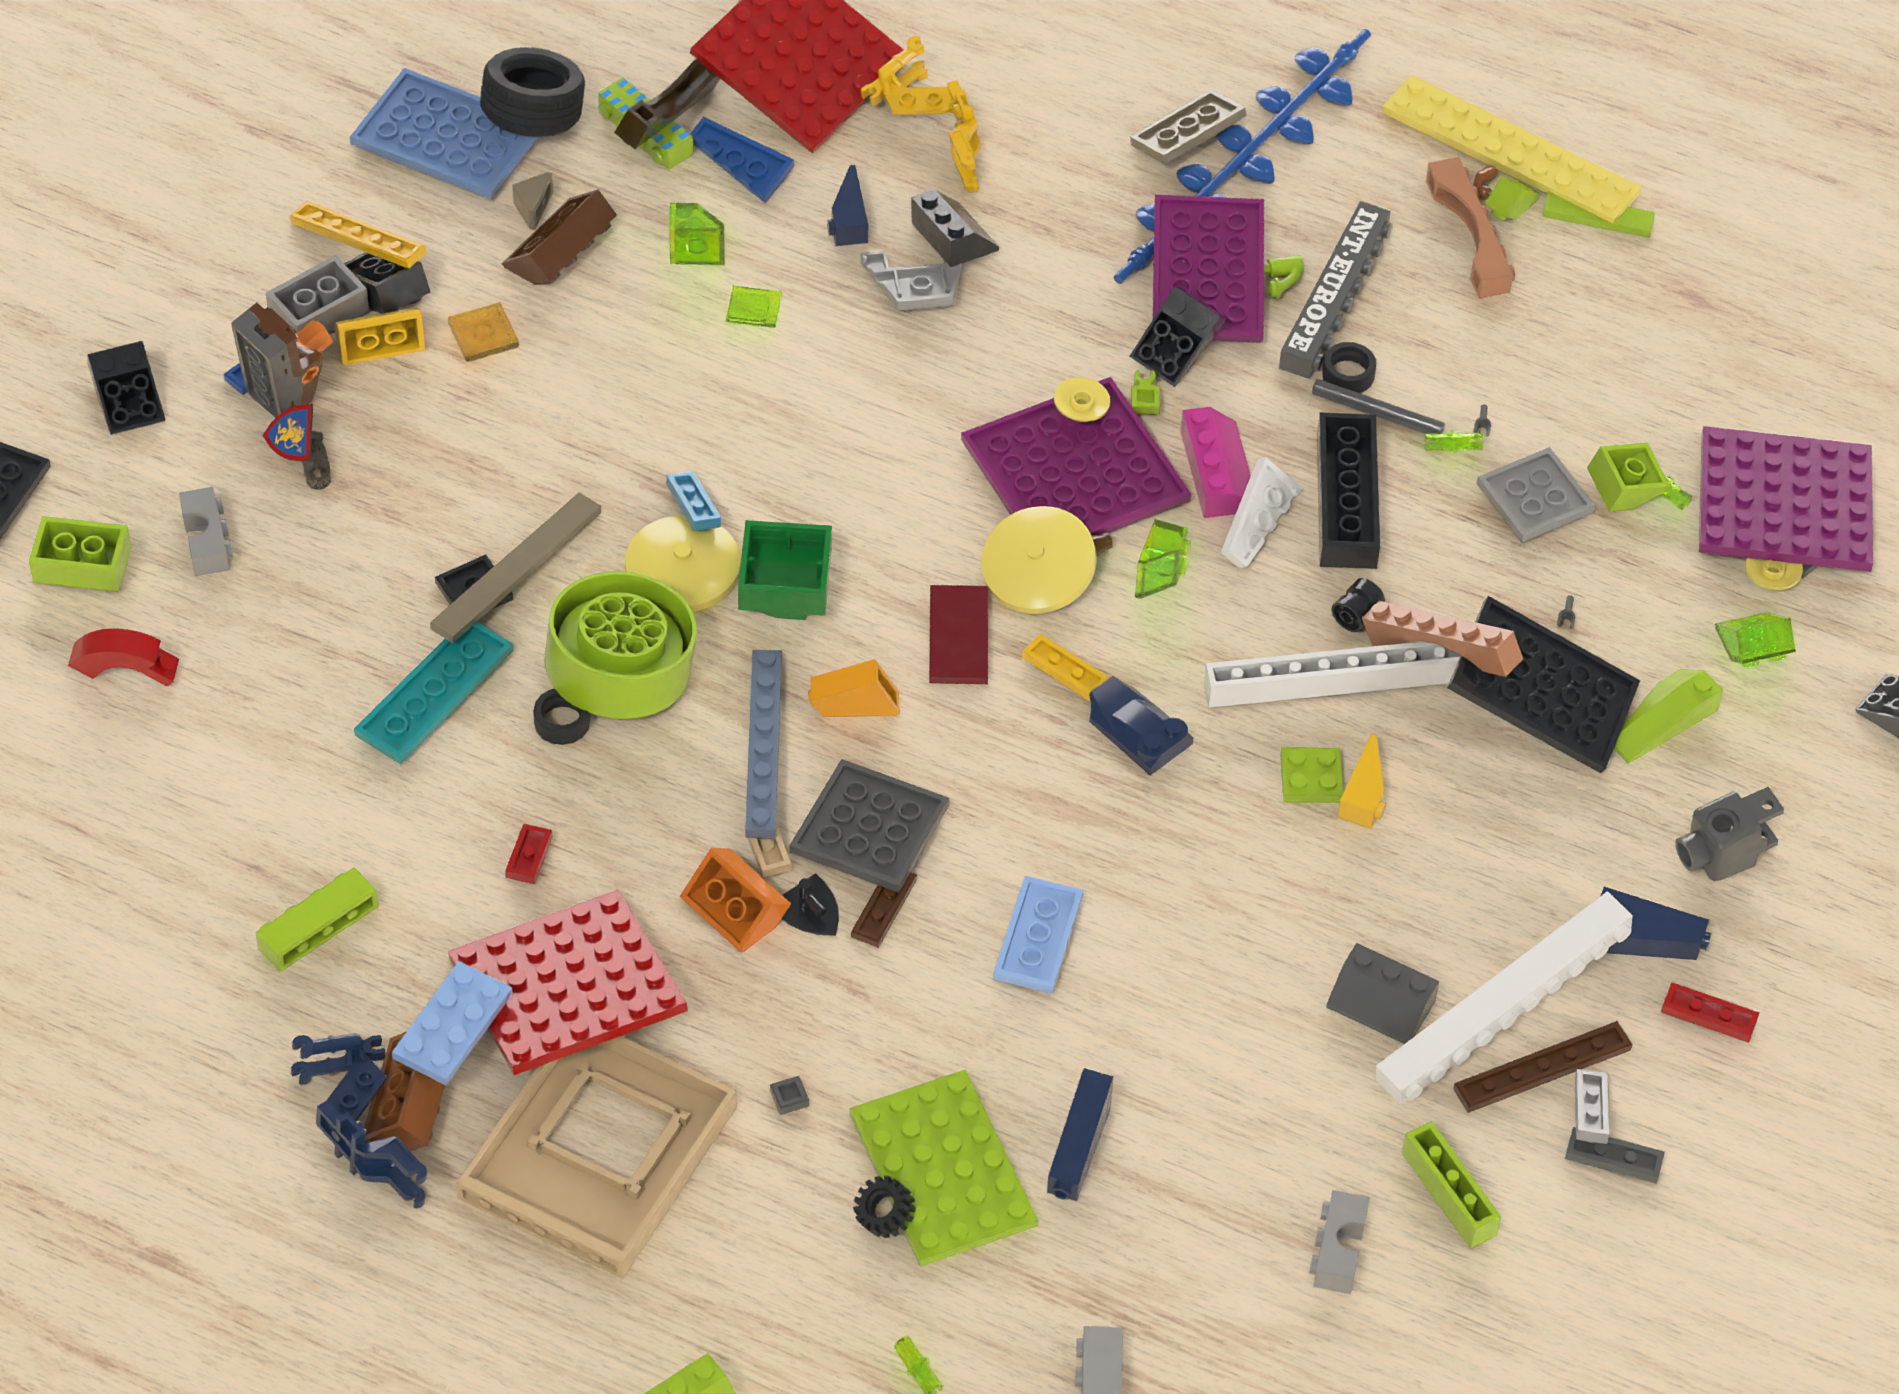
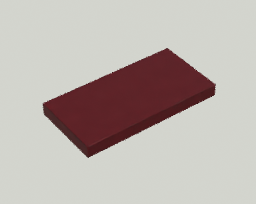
(958, 634)

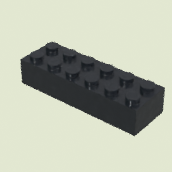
(1348, 490)

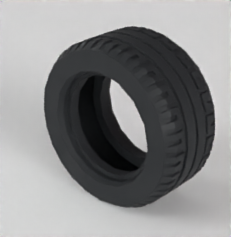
(532, 92)

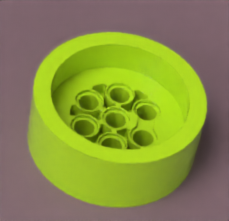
(620, 645)

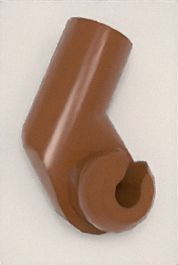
(1481, 180)

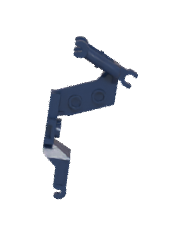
(338, 1116)

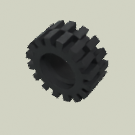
(873, 1195)

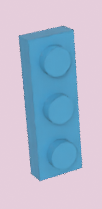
(693, 501)

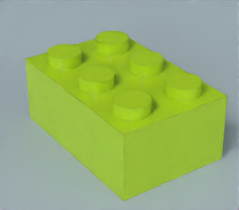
(80, 554)

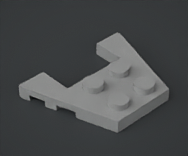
(913, 285)

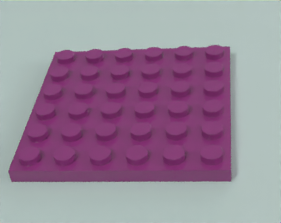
(1097, 469)
(1786, 499)

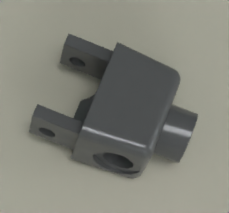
(1724, 850)

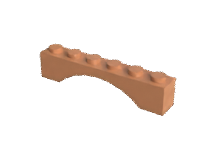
(1452, 187)
(1486, 646)

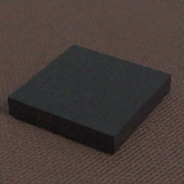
(460, 579)

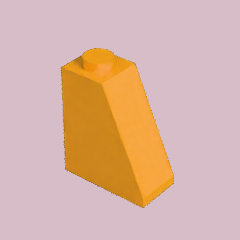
(855, 692)

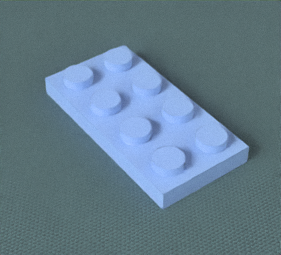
(1038, 934)
(452, 1023)

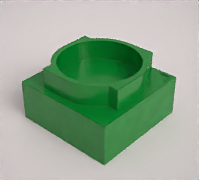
(785, 569)

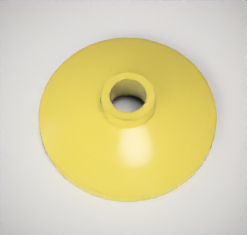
(1082, 399)
(1773, 574)

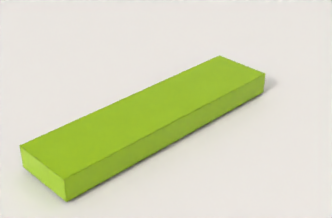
(1631, 221)

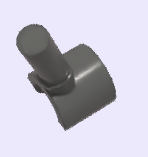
(1483, 422)
(1567, 613)

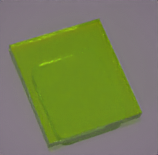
(754, 306)

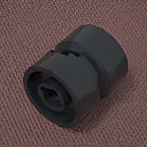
(1356, 603)

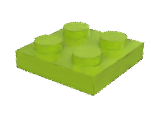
(1311, 774)

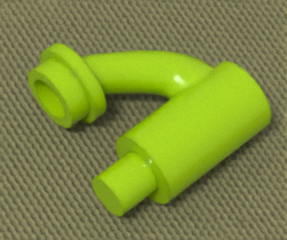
(1280, 267)

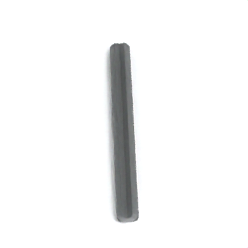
(1377, 407)

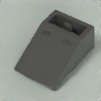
(1882, 704)

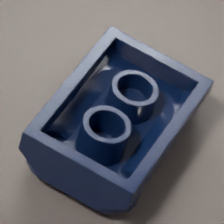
(1137, 725)

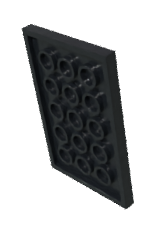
(1553, 692)

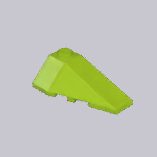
(1667, 711)

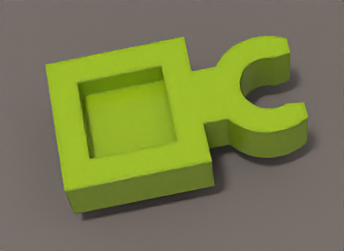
(1145, 394)

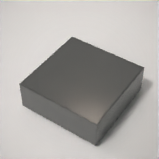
(789, 1095)

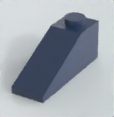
(848, 216)

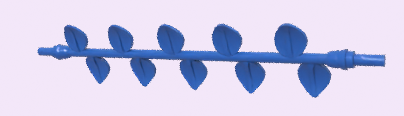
(1238, 138)

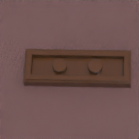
(881, 913)

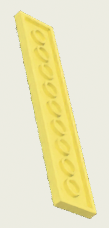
(1510, 149)

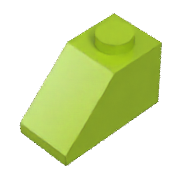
(1511, 198)

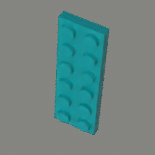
(432, 692)

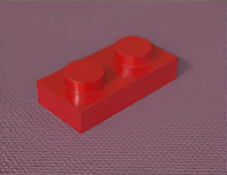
(528, 853)

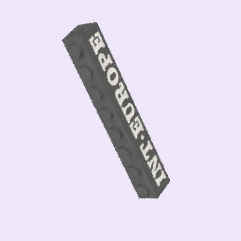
(1335, 290)

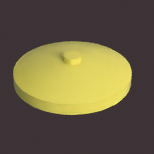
(1038, 560)
(693, 563)

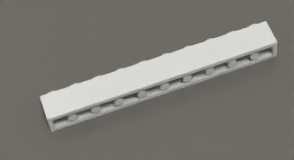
(1328, 673)
(1503, 999)

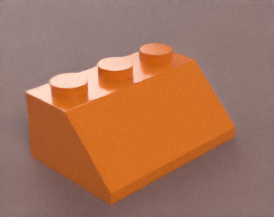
(734, 898)

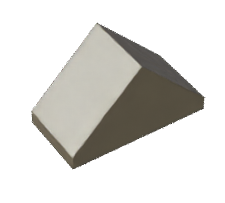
(532, 197)

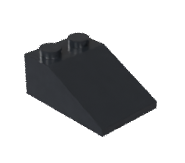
(388, 283)

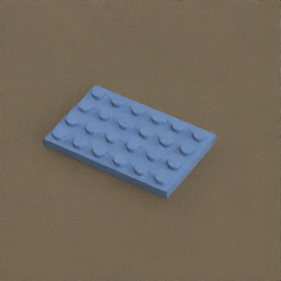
(441, 134)

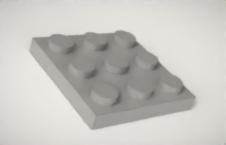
(1535, 494)

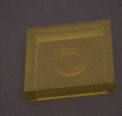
(483, 332)

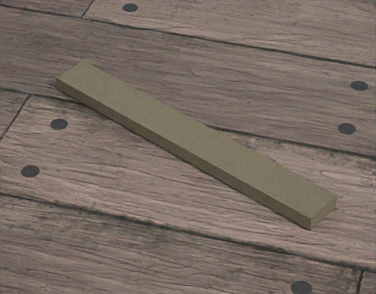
(515, 567)

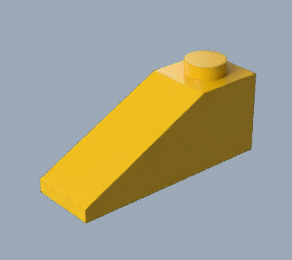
(1365, 790)

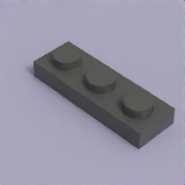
(1617, 1157)

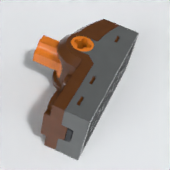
(277, 361)

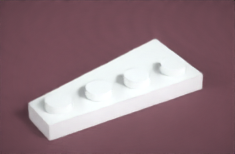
(1261, 506)

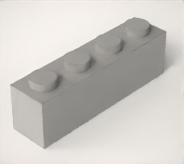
(1100, 1360)

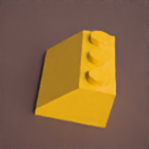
(380, 336)

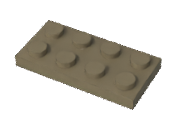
(1188, 126)

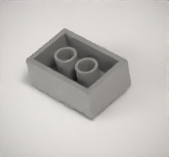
(320, 294)

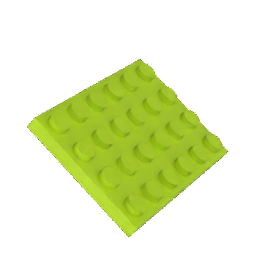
(950, 1161)

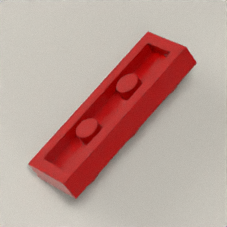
(1710, 1012)

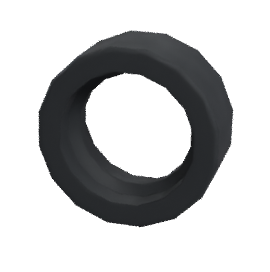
(1349, 352)
(558, 733)

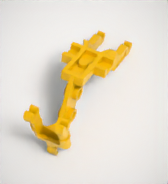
(930, 100)

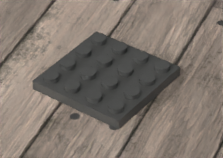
(869, 825)

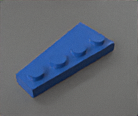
(746, 160)

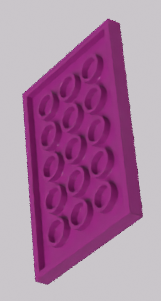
(1216, 255)

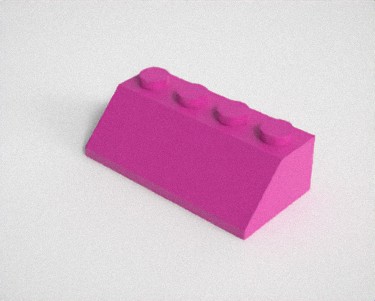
(1215, 460)

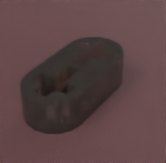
(320, 464)

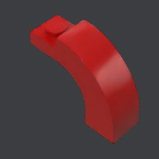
(123, 649)

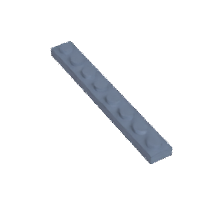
(763, 744)

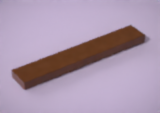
(1542, 1067)

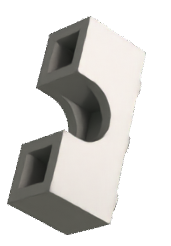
(202, 513)
(1344, 1219)

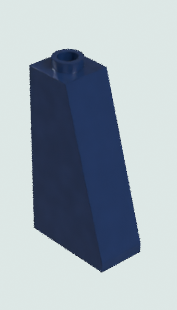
(1660, 930)
(1080, 1134)

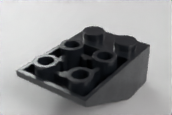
(1177, 336)
(125, 387)

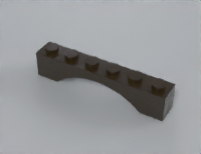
(650, 117)

